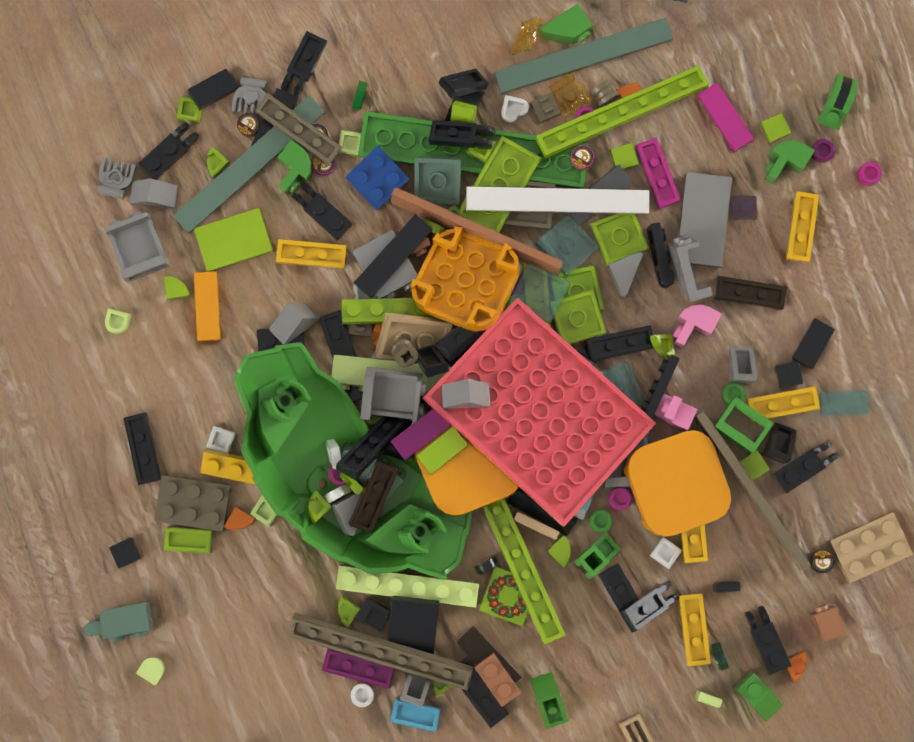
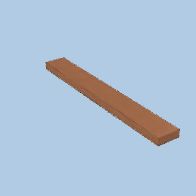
(449, 220)

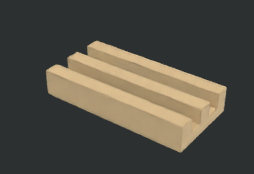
(536, 526)
(630, 721)

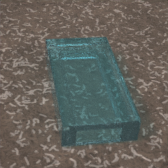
(844, 403)

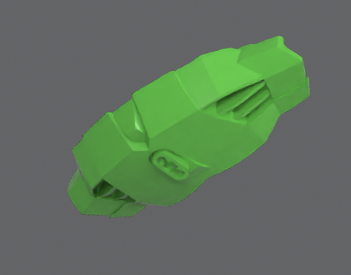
(288, 420)

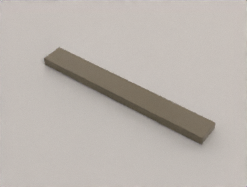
(752, 492)
(381, 651)

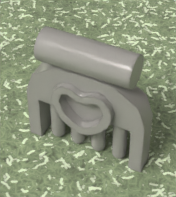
(250, 92)
(114, 180)

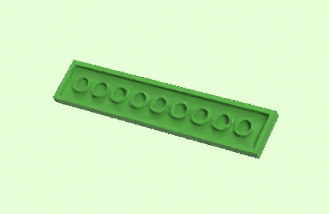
(409, 137)

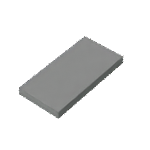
(705, 216)

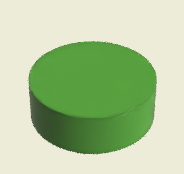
(733, 390)
(600, 520)

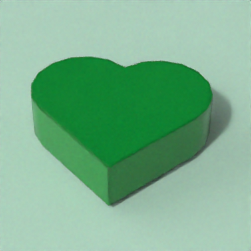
(359, 96)

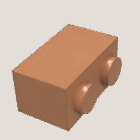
(497, 679)

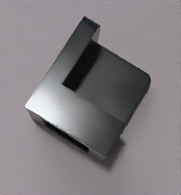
(373, 614)

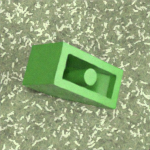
(568, 27)
(758, 695)
(549, 700)

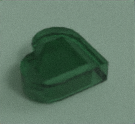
(719, 656)

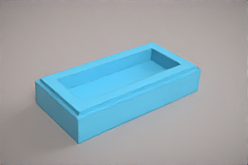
(415, 716)

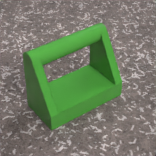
(735, 436)

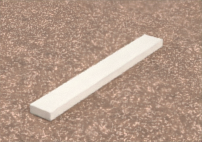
(557, 200)

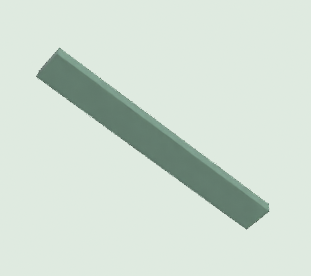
(583, 56)
(242, 170)

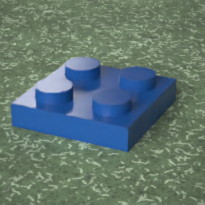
(377, 177)

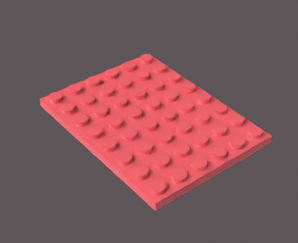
(550, 415)

